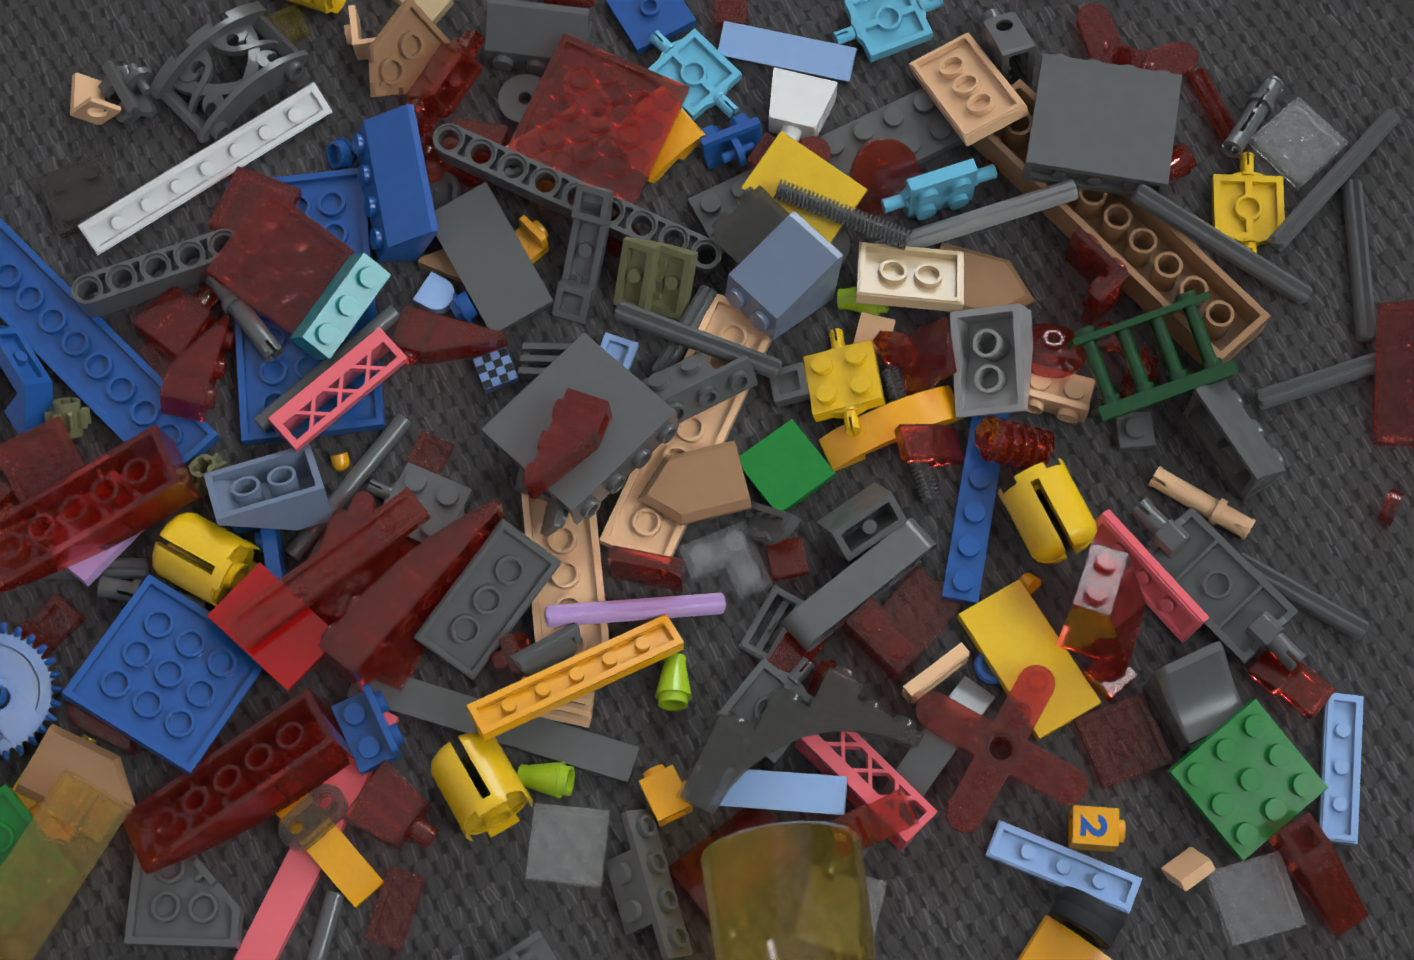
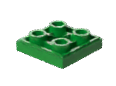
(785, 467)

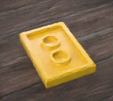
(798, 165)

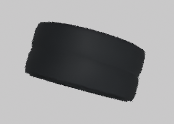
(1087, 917)

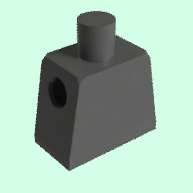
(1004, 38)

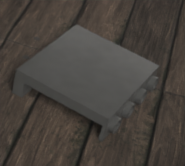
(1102, 125)
(636, 429)

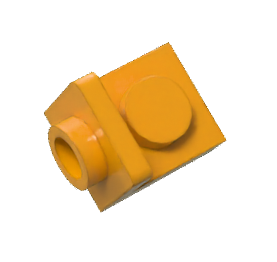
(533, 238)

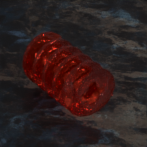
(1013, 443)

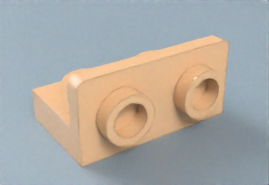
(1064, 397)

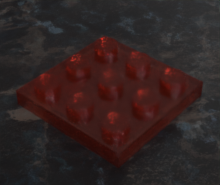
(279, 261)

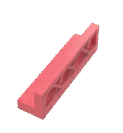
(333, 383)
(858, 790)

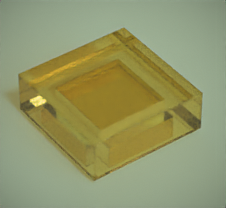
(290, 23)

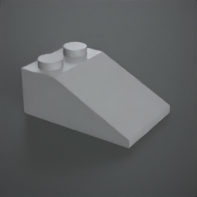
(992, 359)

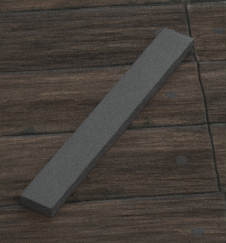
(536, 737)

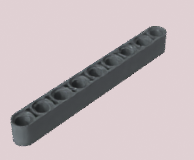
(565, 186)

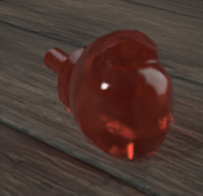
(433, 164)

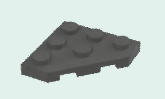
(182, 908)

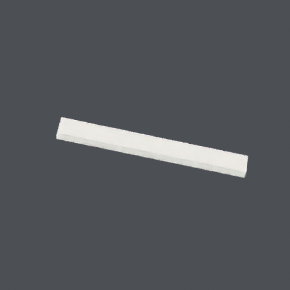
(205, 168)

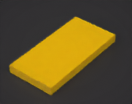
(1015, 635)

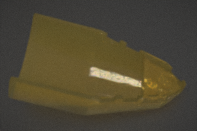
(788, 893)

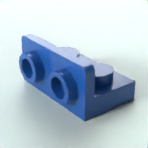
(368, 729)

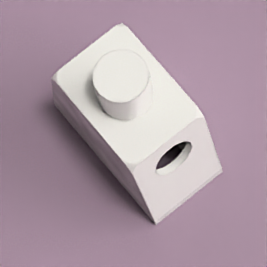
(799, 103)

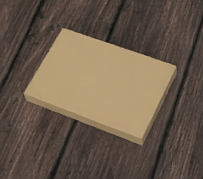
(910, 277)

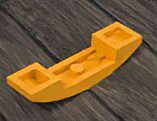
(878, 425)
(341, 862)

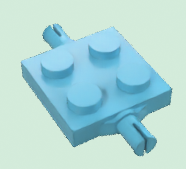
(887, 25)
(700, 67)
(939, 189)

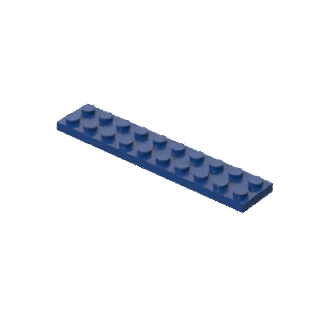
(88, 351)

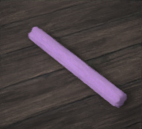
(634, 609)

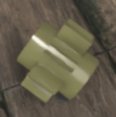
(72, 414)
(204, 464)

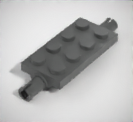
(1236, 597)

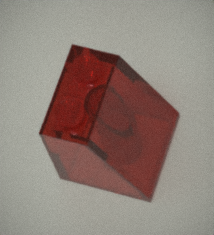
(1104, 608)

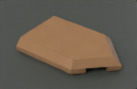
(402, 50)
(990, 280)
(698, 485)
(66, 750)

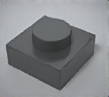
(790, 385)
(1134, 432)

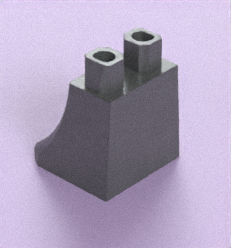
(1194, 694)

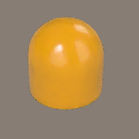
(340, 461)
(1030, 582)

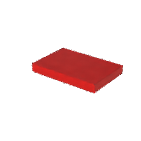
(289, 650)

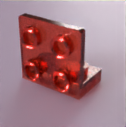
(1105, 273)

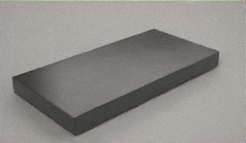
(490, 259)
(487, 599)

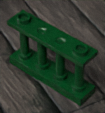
(1178, 379)

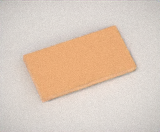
(968, 89)

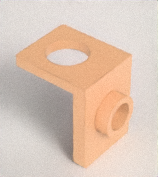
(354, 36)
(89, 102)

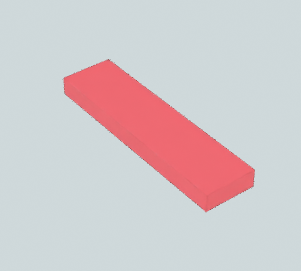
(1158, 587)

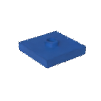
(643, 17)

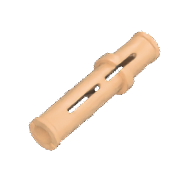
(1215, 510)

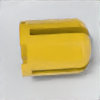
(1065, 504)
(202, 557)
(471, 811)

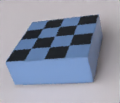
(496, 370)

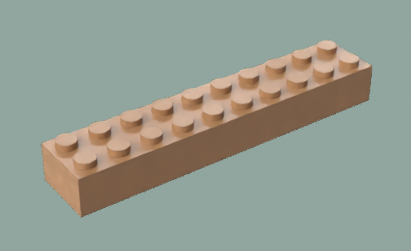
(1156, 254)

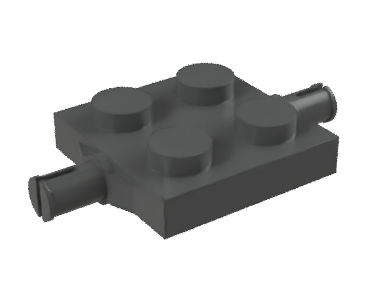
(438, 495)
(754, 691)

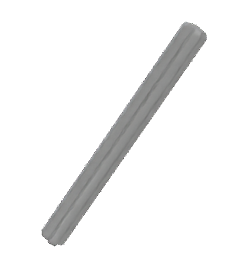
(992, 215)

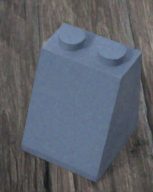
(785, 277)

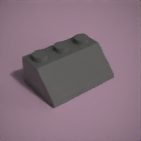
(528, 33)
(1234, 439)

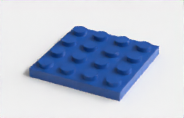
(164, 676)

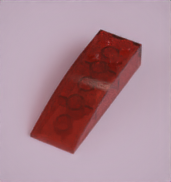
(94, 508)
(403, 598)
(240, 784)

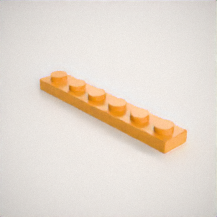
(574, 677)

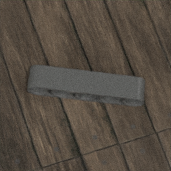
(141, 272)
(866, 577)

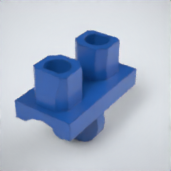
(732, 142)

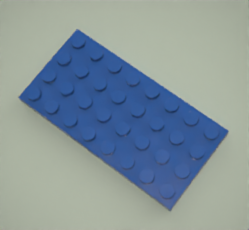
(336, 204)

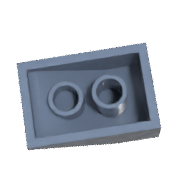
(270, 492)

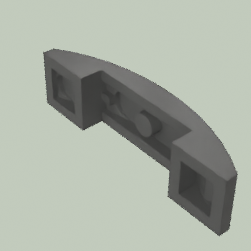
(585, 252)
(925, 763)

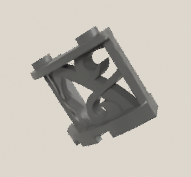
(259, 77)

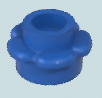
(340, 153)
(464, 307)

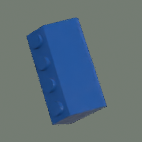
(395, 185)

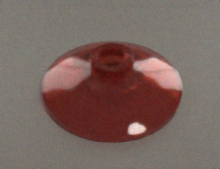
(1051, 354)

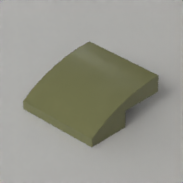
(655, 276)

